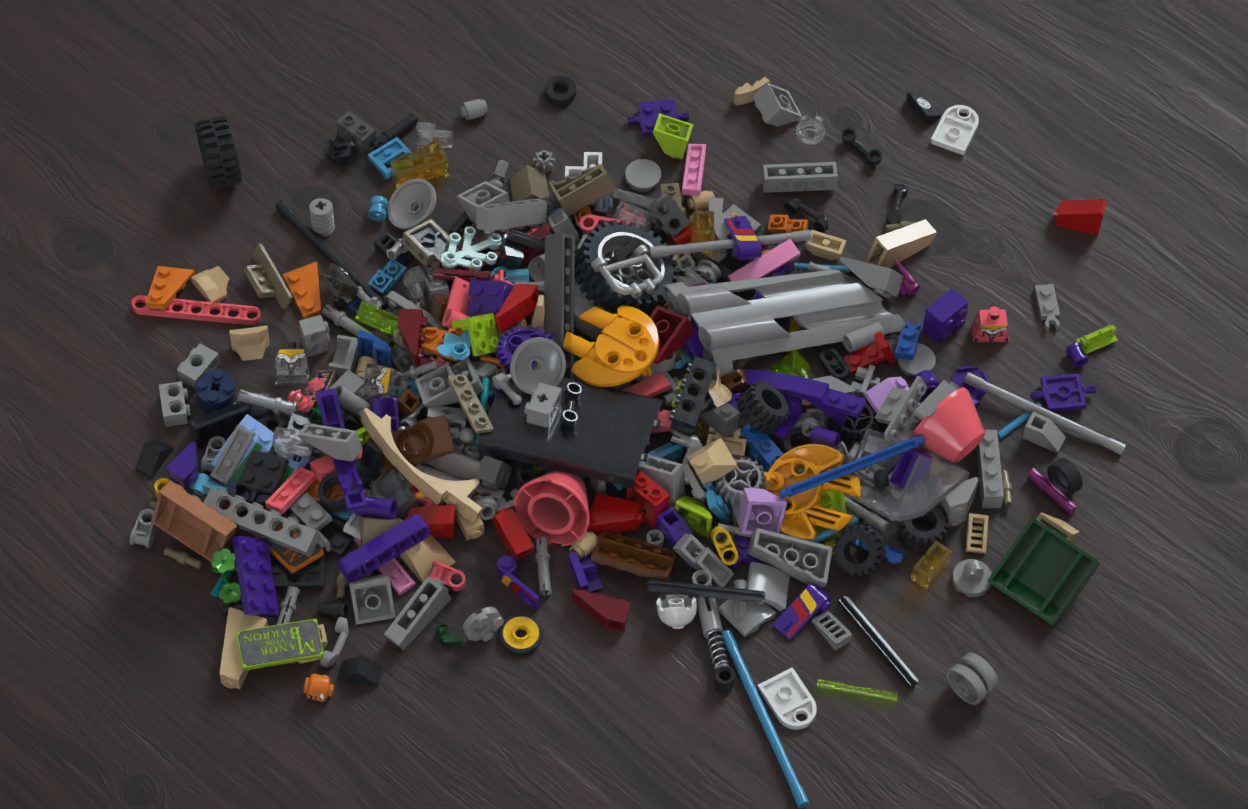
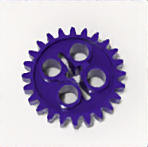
(511, 341)

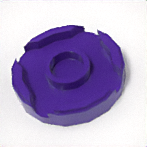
(959, 377)

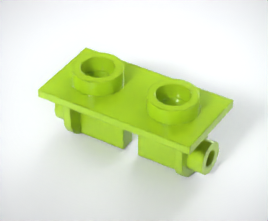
(1098, 339)

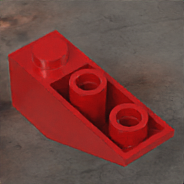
(517, 306)

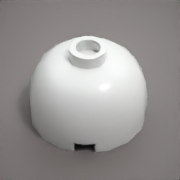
(676, 610)

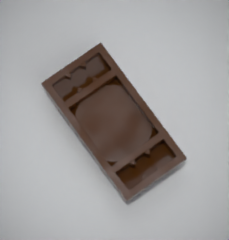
(422, 442)

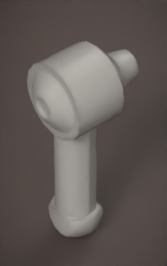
(365, 298)
(501, 382)

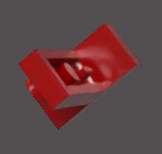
(870, 354)

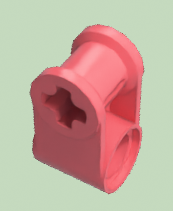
(446, 574)

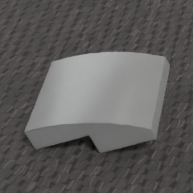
(771, 581)
(755, 616)

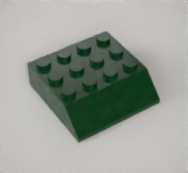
(1044, 571)

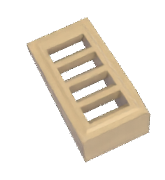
(538, 316)
(981, 519)

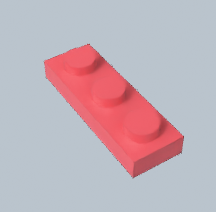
(291, 490)

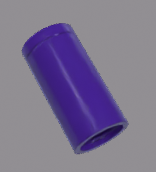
(378, 508)

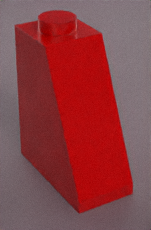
(1081, 215)
(614, 515)
(440, 519)
(512, 534)

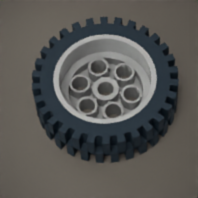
(605, 242)

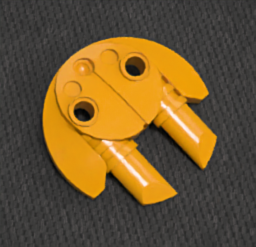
(620, 352)
(807, 506)

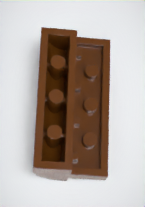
(634, 556)

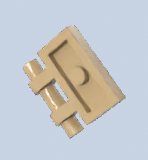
(734, 444)

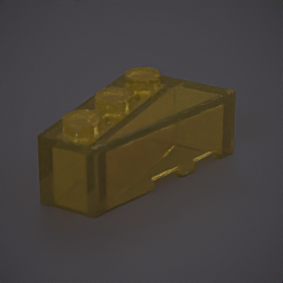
(426, 163)

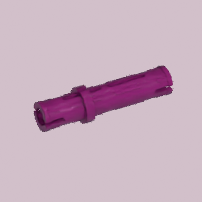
(1045, 485)

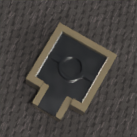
(427, 243)

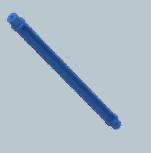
(853, 466)

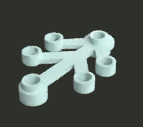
(451, 259)

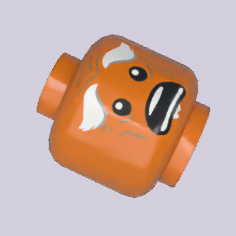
(318, 687)

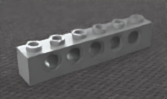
(303, 544)

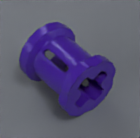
(1077, 355)

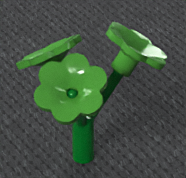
(223, 563)

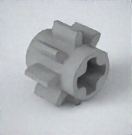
(544, 161)

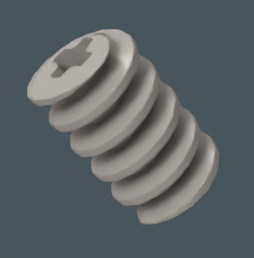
(322, 216)

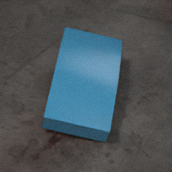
(388, 277)

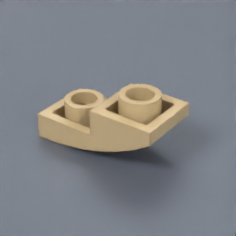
(744, 94)

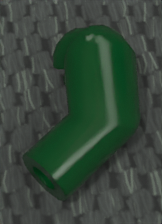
(446, 637)

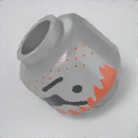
(488, 505)

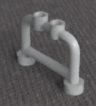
(636, 290)

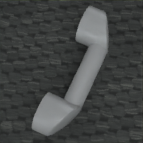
(331, 657)

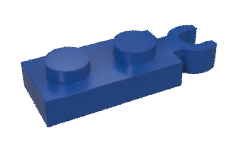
(908, 341)
(892, 554)

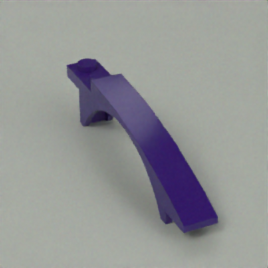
(830, 401)
(346, 470)

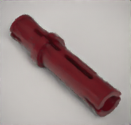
(439, 273)

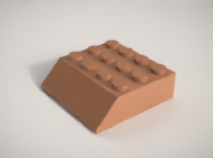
(192, 521)

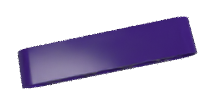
(384, 548)

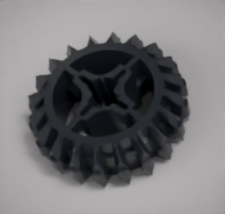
(856, 432)

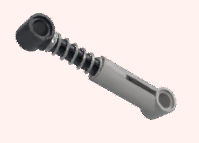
(712, 629)

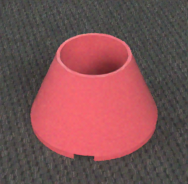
(952, 428)
(554, 507)

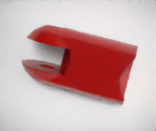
(682, 237)

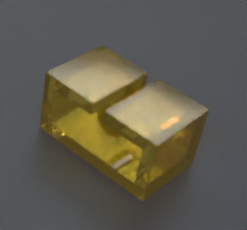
(701, 224)
(931, 565)

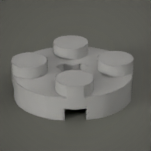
(483, 625)

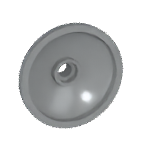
(411, 204)
(548, 366)

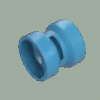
(378, 208)

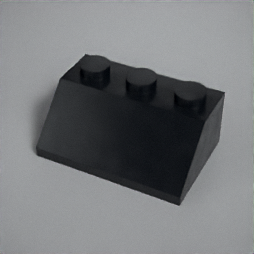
(217, 423)

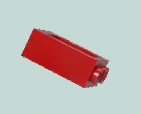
(653, 502)

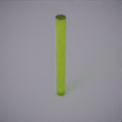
(857, 690)

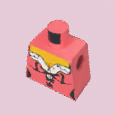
(990, 326)

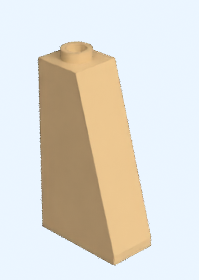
(900, 244)
(231, 667)

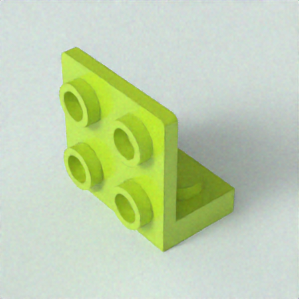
(481, 332)

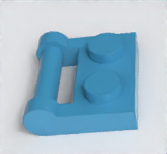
(385, 154)

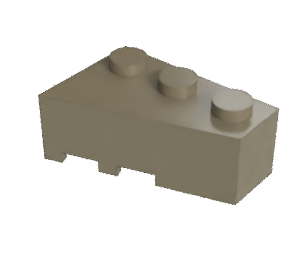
(582, 189)

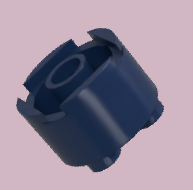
(215, 390)

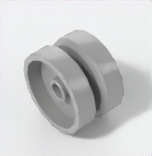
(972, 678)

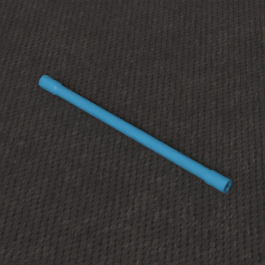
(796, 789)

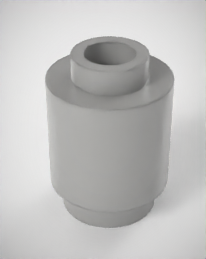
(473, 109)

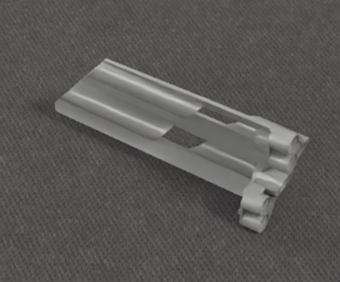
(744, 329)

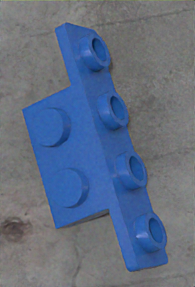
(762, 448)

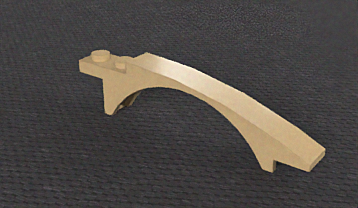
(438, 490)

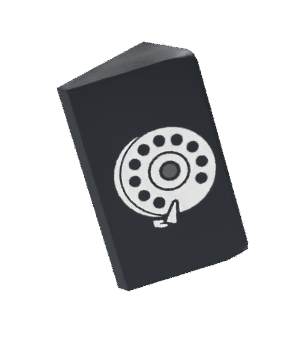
(922, 106)

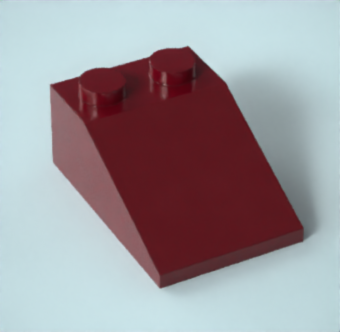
(672, 331)

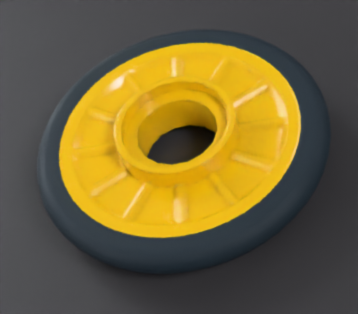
(521, 622)

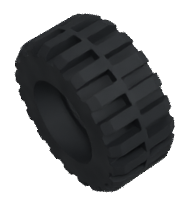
(218, 152)

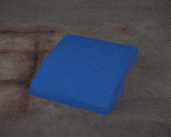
(375, 348)

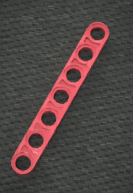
(204, 314)

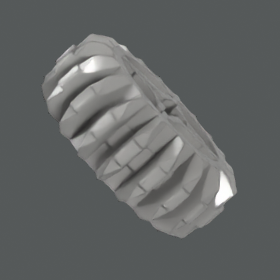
(741, 478)

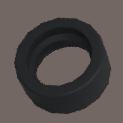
(1065, 476)
(324, 485)

